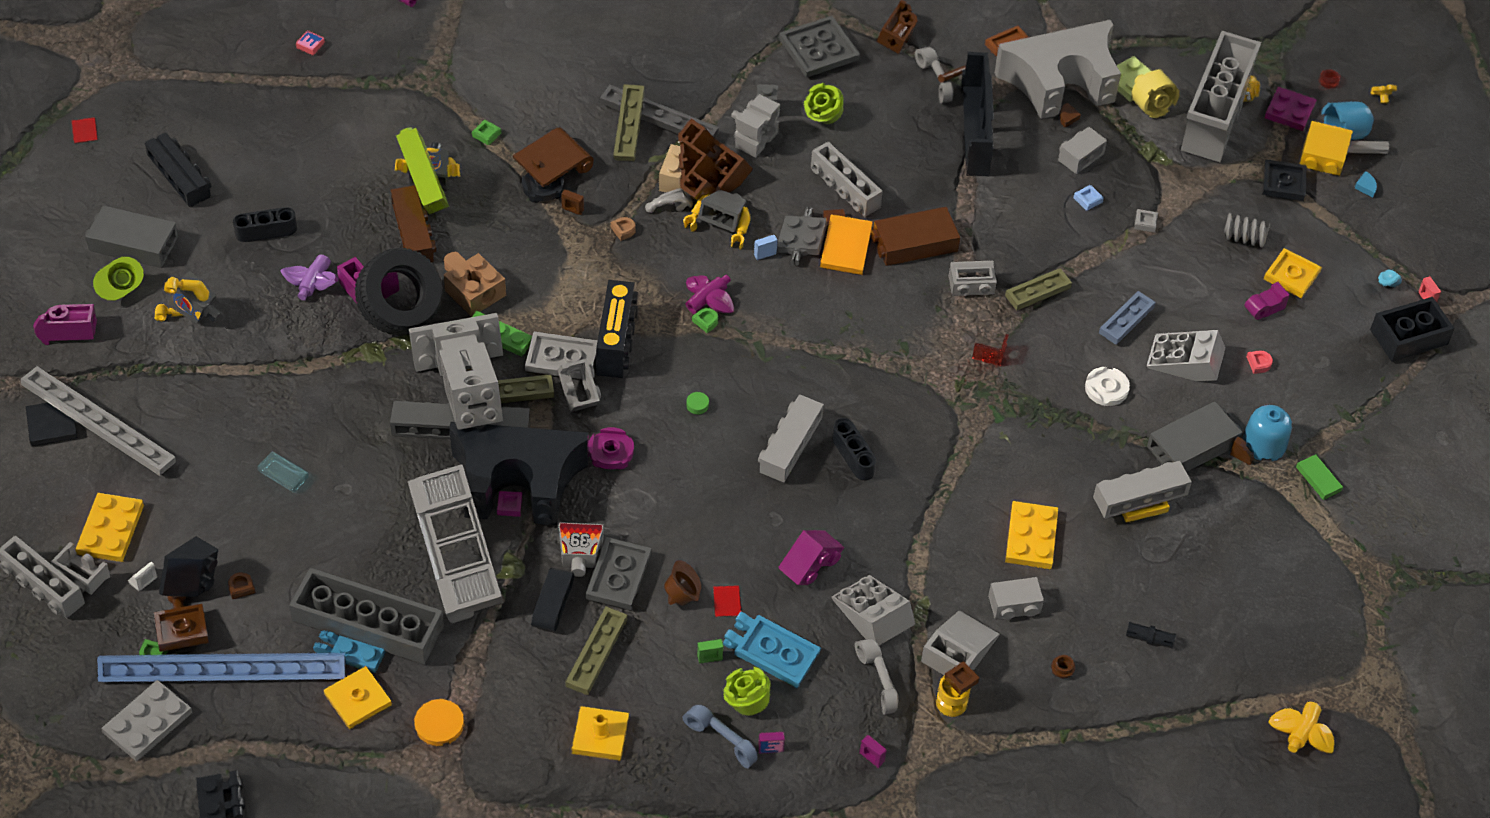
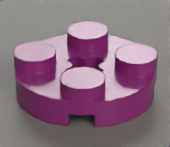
(611, 459)

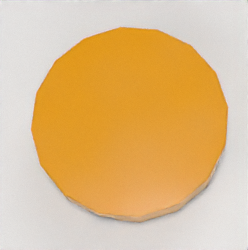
(439, 722)

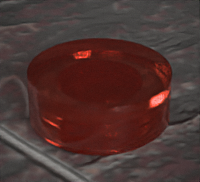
(1329, 79)

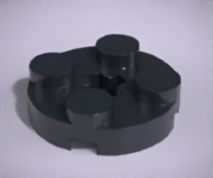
(539, 193)

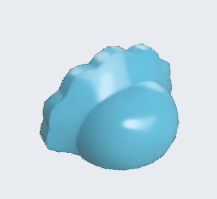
(1390, 278)

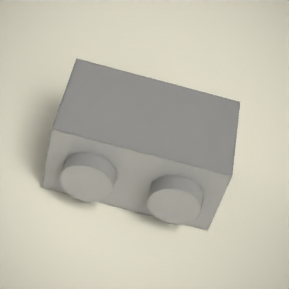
(1082, 150)
(1015, 598)

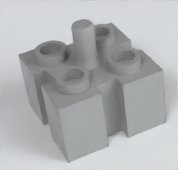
(756, 125)

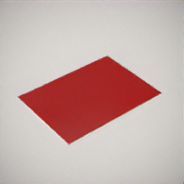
(84, 130)
(726, 600)

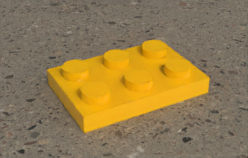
(109, 527)
(1031, 535)

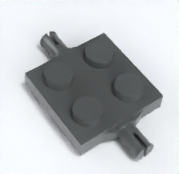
(802, 235)

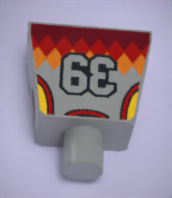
(580, 545)

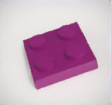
(1290, 108)

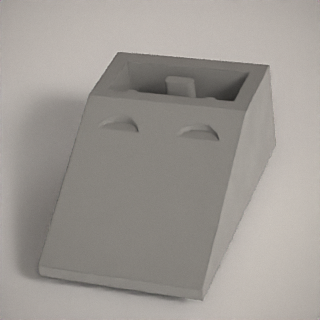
(1188, 354)
(875, 609)
(958, 641)

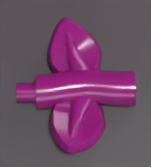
(709, 293)

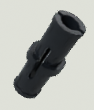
(1150, 634)

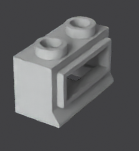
(972, 285)
(587, 373)
(85, 564)

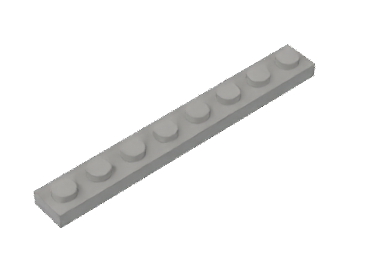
(98, 421)

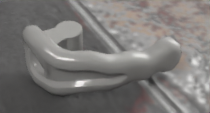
(676, 196)

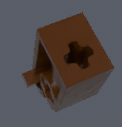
(898, 27)

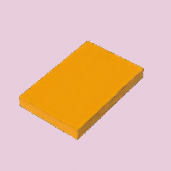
(846, 244)

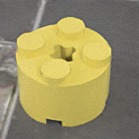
(1154, 93)

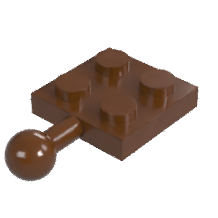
(180, 625)

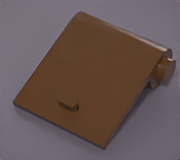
(555, 155)

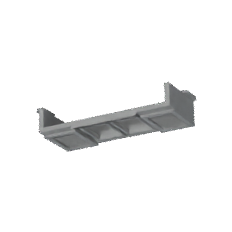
(464, 587)

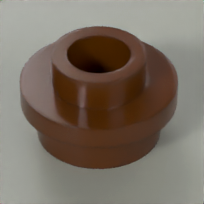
(1065, 661)

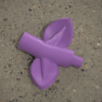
(311, 277)

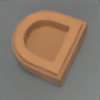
(623, 227)

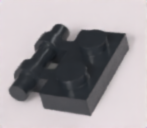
(211, 796)

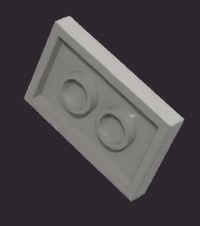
(550, 351)
(146, 720)

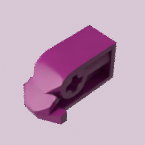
(66, 323)

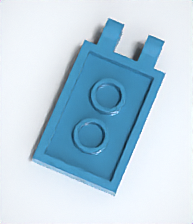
(772, 648)

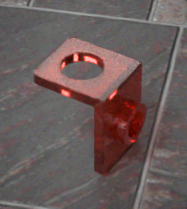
(990, 354)

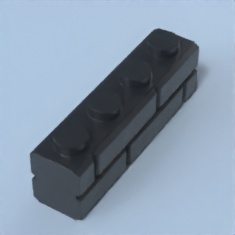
(178, 169)

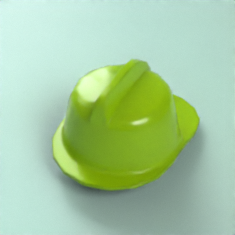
(118, 278)

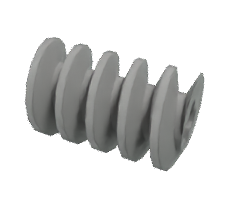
(1246, 230)

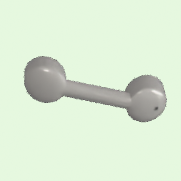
(928, 58)
(869, 652)

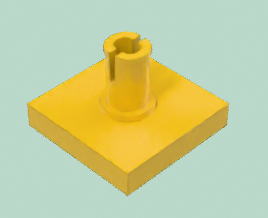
(600, 733)

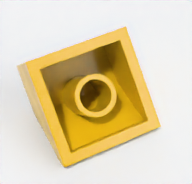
(1325, 148)

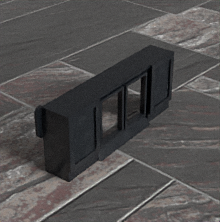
(977, 114)

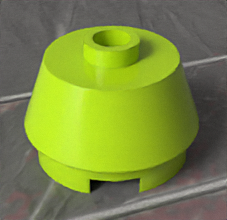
(824, 103)
(747, 691)

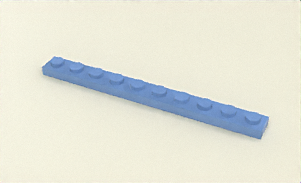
(221, 667)

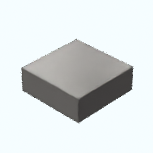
(1146, 220)

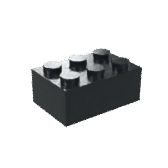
(1412, 329)

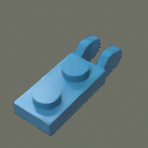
(356, 652)

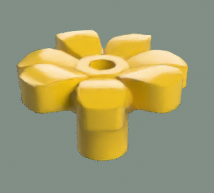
(1383, 92)

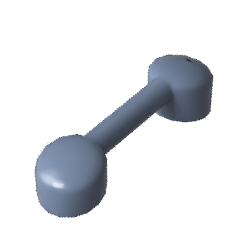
(700, 717)

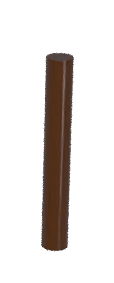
(951, 74)

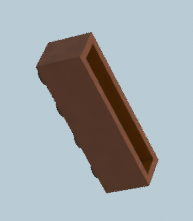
(411, 221)

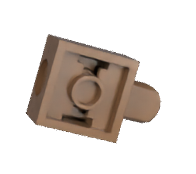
(472, 282)

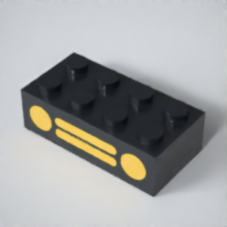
(616, 329)

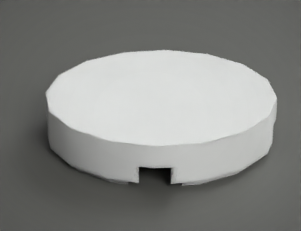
(1107, 386)

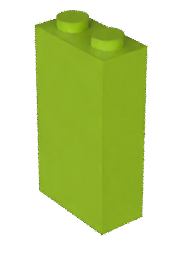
(422, 170)

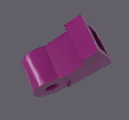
(1268, 302)

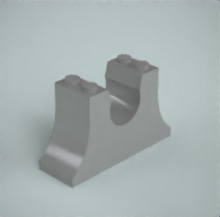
(1050, 60)
(1220, 96)

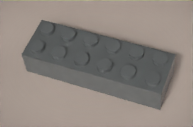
(367, 615)

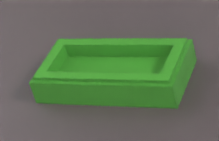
(1319, 477)

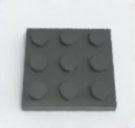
(819, 46)

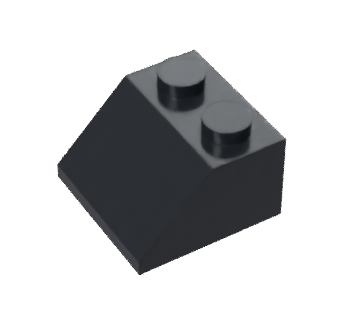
(189, 569)

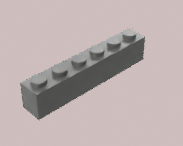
(434, 419)

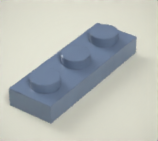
(1127, 317)

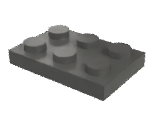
(618, 573)

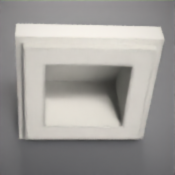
(143, 577)

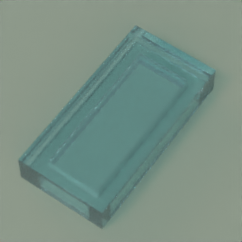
(283, 471)

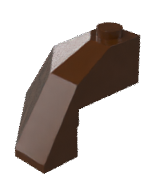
(708, 163)

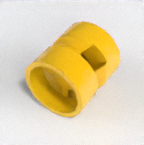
(949, 701)

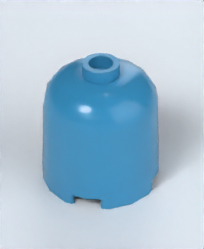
(1350, 116)
(1268, 432)

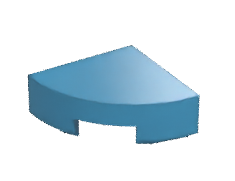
(1367, 184)

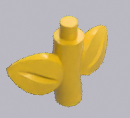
(1304, 728)

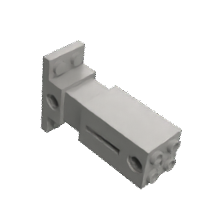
(463, 356)

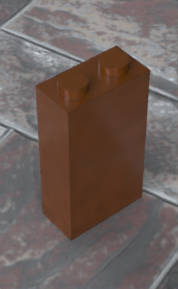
(915, 236)

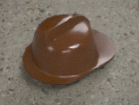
(682, 584)

